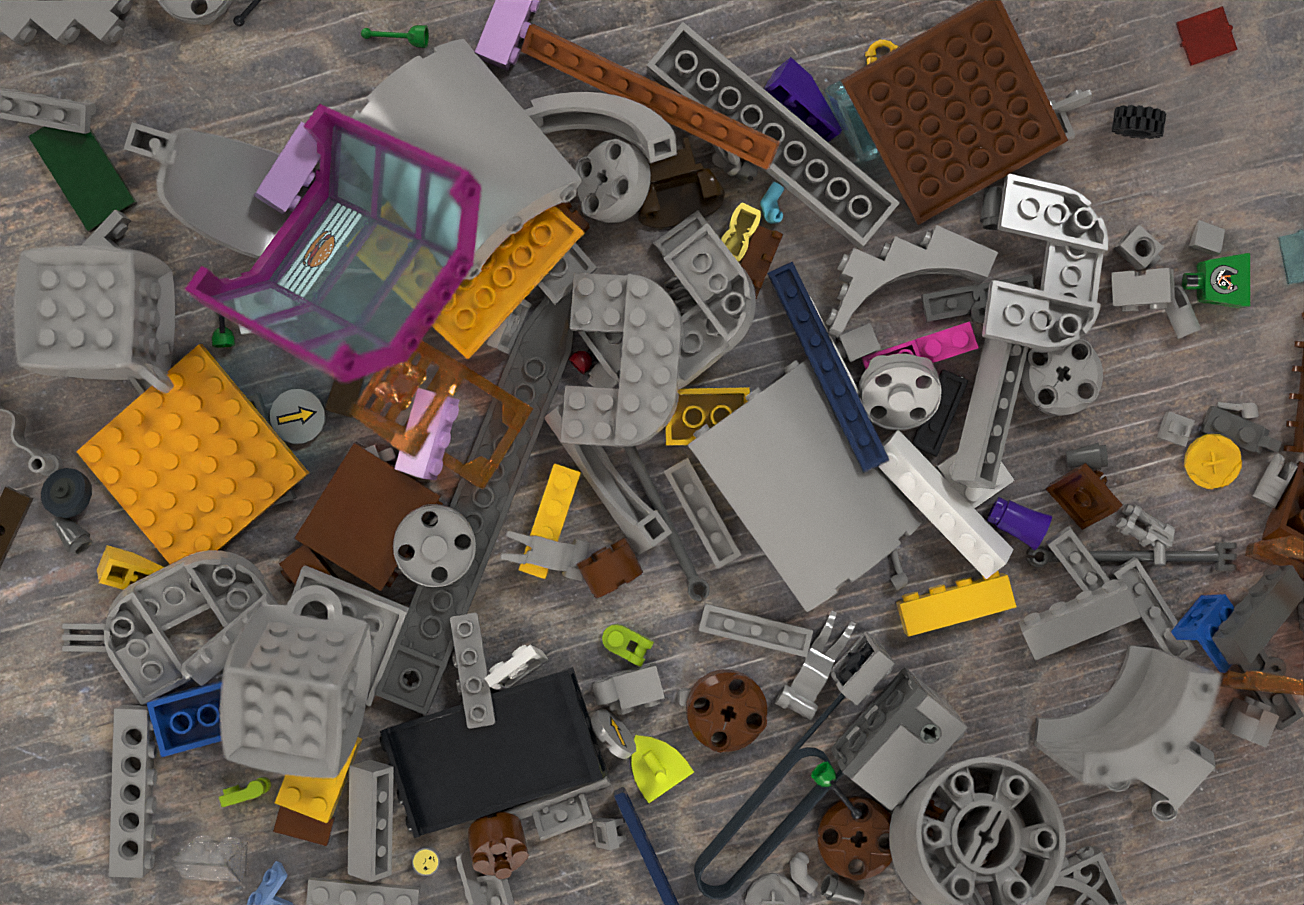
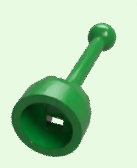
(417, 35)

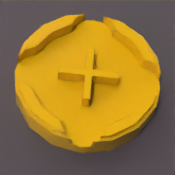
(1213, 461)

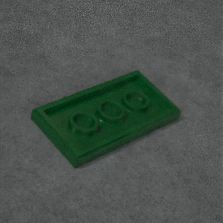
(83, 174)

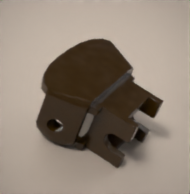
(679, 189)

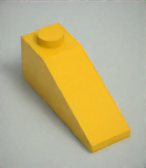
(122, 568)

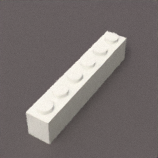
(944, 506)

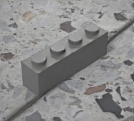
(1259, 614)

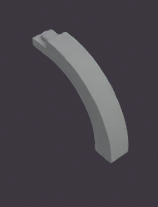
(606, 114)

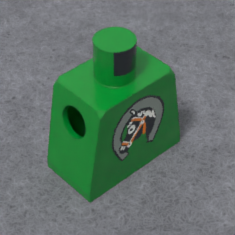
(1221, 281)

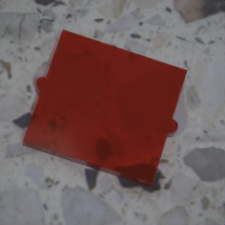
(1206, 36)

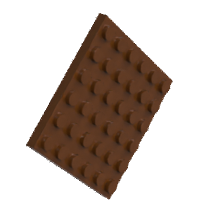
(955, 108)

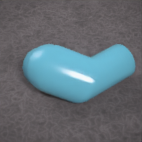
(769, 204)

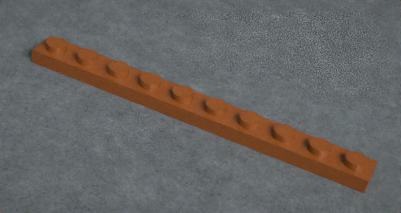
(665, 102)

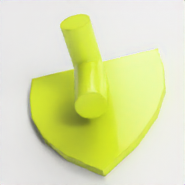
(657, 766)

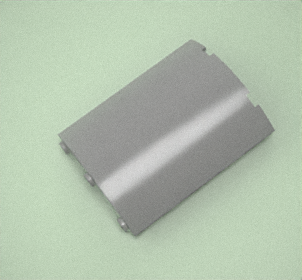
(469, 118)
(802, 488)
(1137, 723)

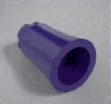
(1020, 521)

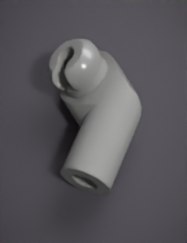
(799, 874)

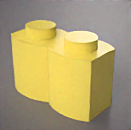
(741, 227)

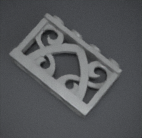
(1084, 857)

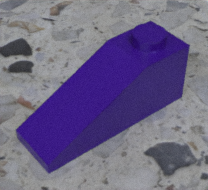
(800, 95)

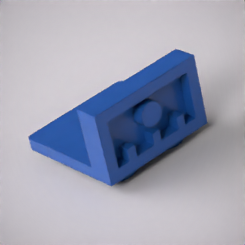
(1203, 622)

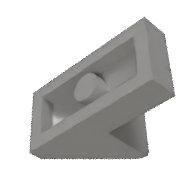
(113, 227)

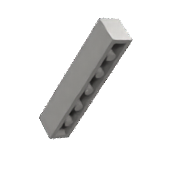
(989, 414)

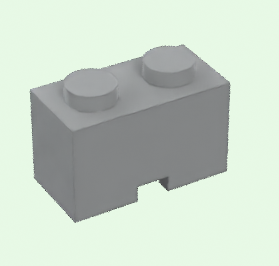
(1152, 289)

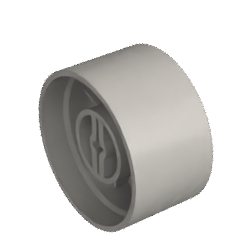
(989, 826)

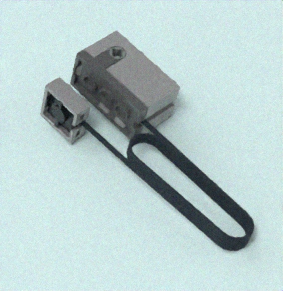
(881, 751)

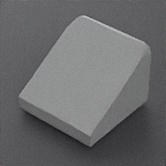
(1207, 238)

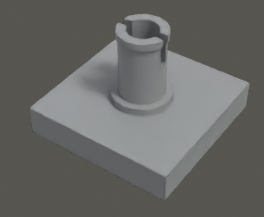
(506, 334)

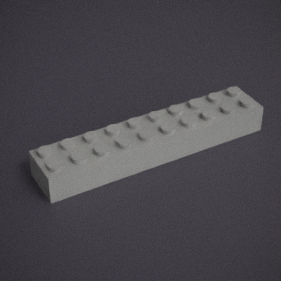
(803, 160)

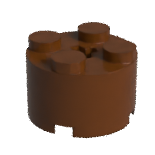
(610, 568)
(497, 845)

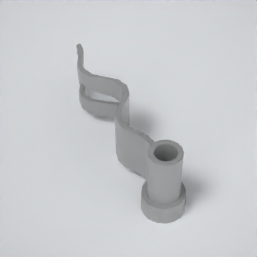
(39, 463)
(550, 554)
(814, 672)

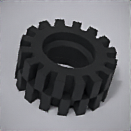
(1139, 122)

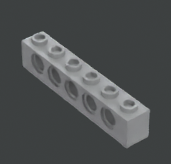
(122, 860)

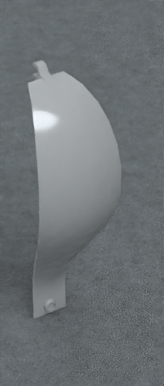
(211, 188)

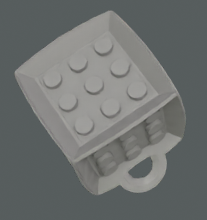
(94, 314)
(296, 688)

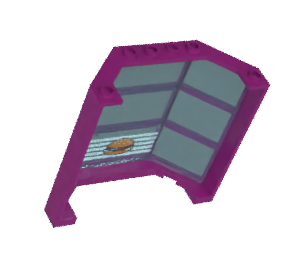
(361, 254)

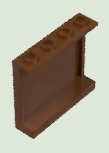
(360, 516)

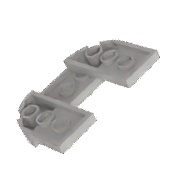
(1071, 268)
(714, 324)
(649, 361)
(167, 598)

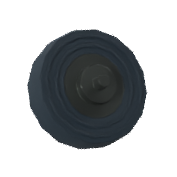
(66, 493)

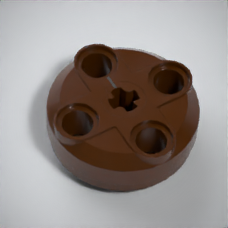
(726, 710)
(855, 838)

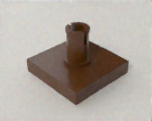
(1084, 496)

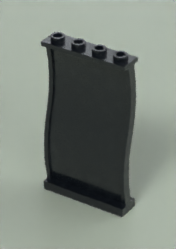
(462, 773)

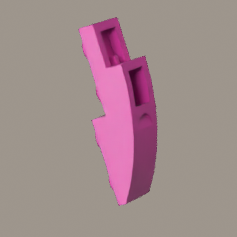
(934, 346)

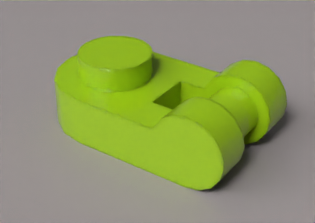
(616, 639)
(236, 795)

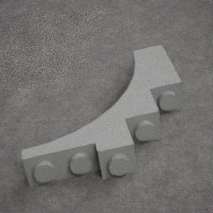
(63, 19)
(942, 254)

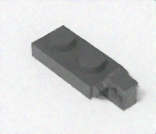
(1241, 431)

